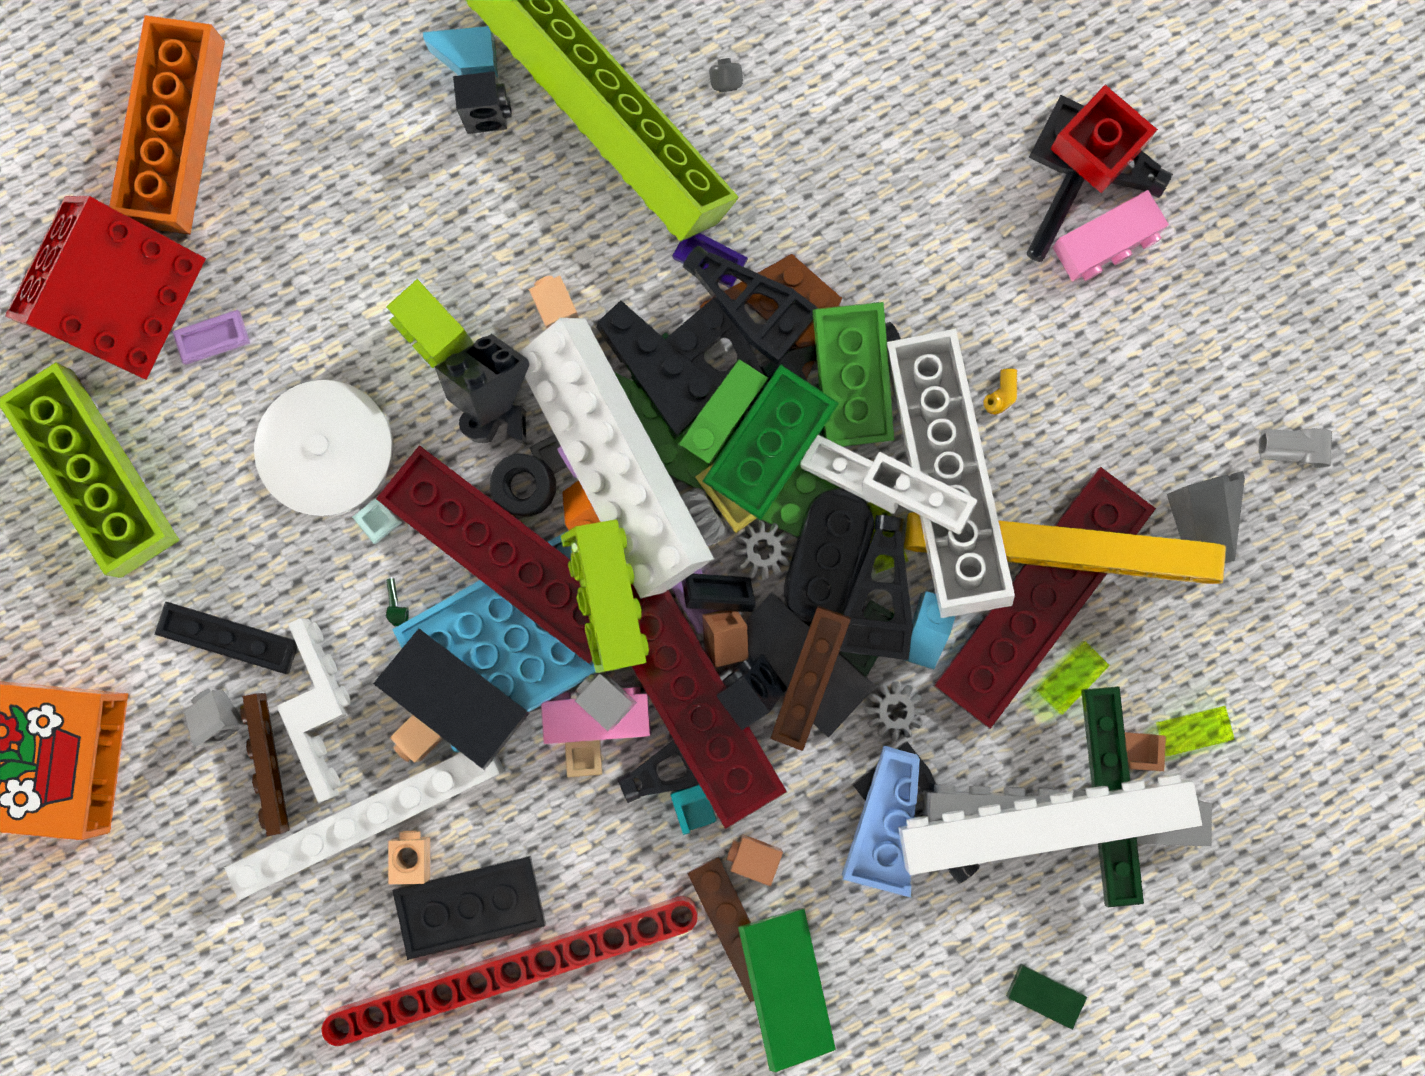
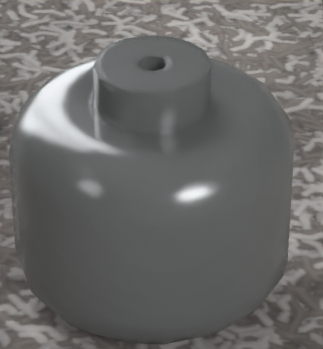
(726, 75)

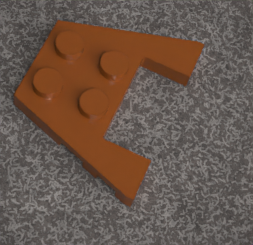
(797, 276)

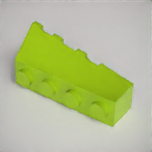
(606, 595)

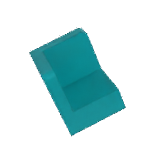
(692, 808)

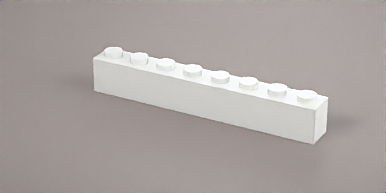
(357, 823)
(1049, 825)

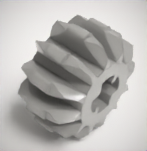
(705, 515)
(771, 542)
(893, 699)

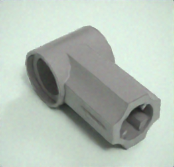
(1301, 446)

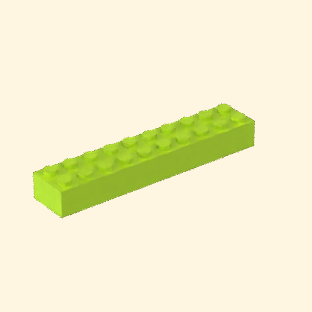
(611, 112)

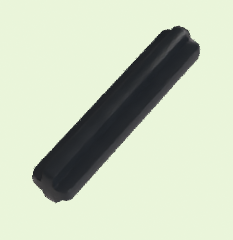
(1055, 216)

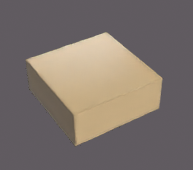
(583, 758)

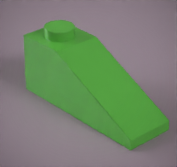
(723, 412)

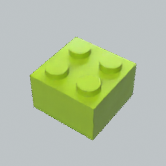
(423, 319)

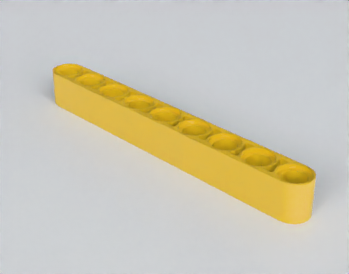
(1100, 551)

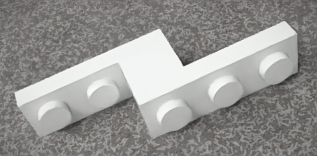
(889, 484)
(315, 709)

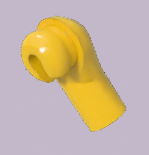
(1003, 396)

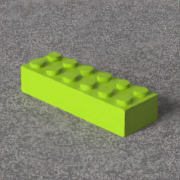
(88, 470)

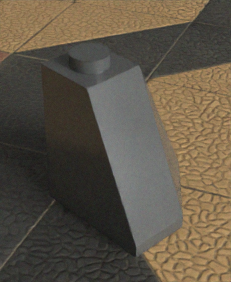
(1210, 511)

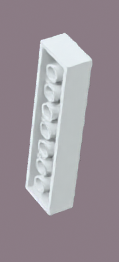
(945, 443)
(613, 455)

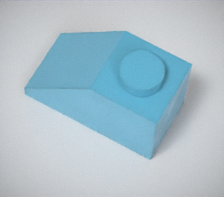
(464, 49)
(928, 632)

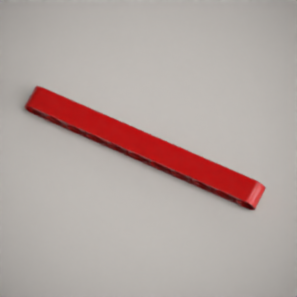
(498, 982)

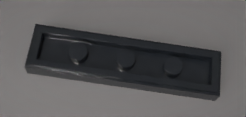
(226, 637)

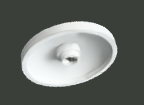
(323, 448)

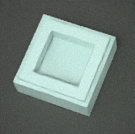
(376, 520)

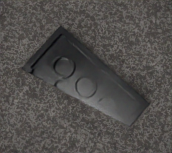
(667, 377)

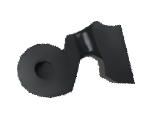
(513, 418)

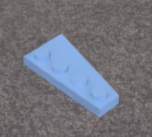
(876, 848)

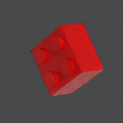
(1103, 138)

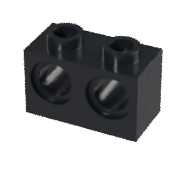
(481, 102)
(751, 691)

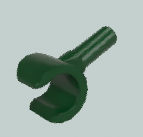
(395, 614)

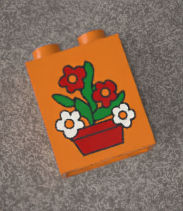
(59, 759)

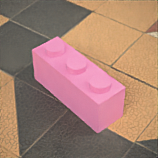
(1111, 237)
(568, 722)

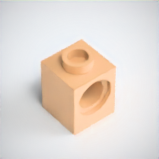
(552, 300)
(414, 740)
(398, 870)

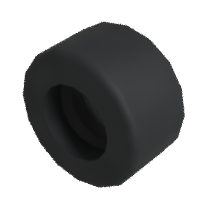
(501, 485)

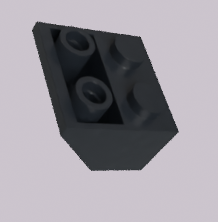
(483, 378)

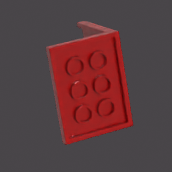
(106, 285)

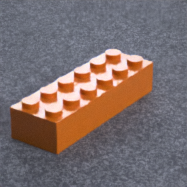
(167, 123)

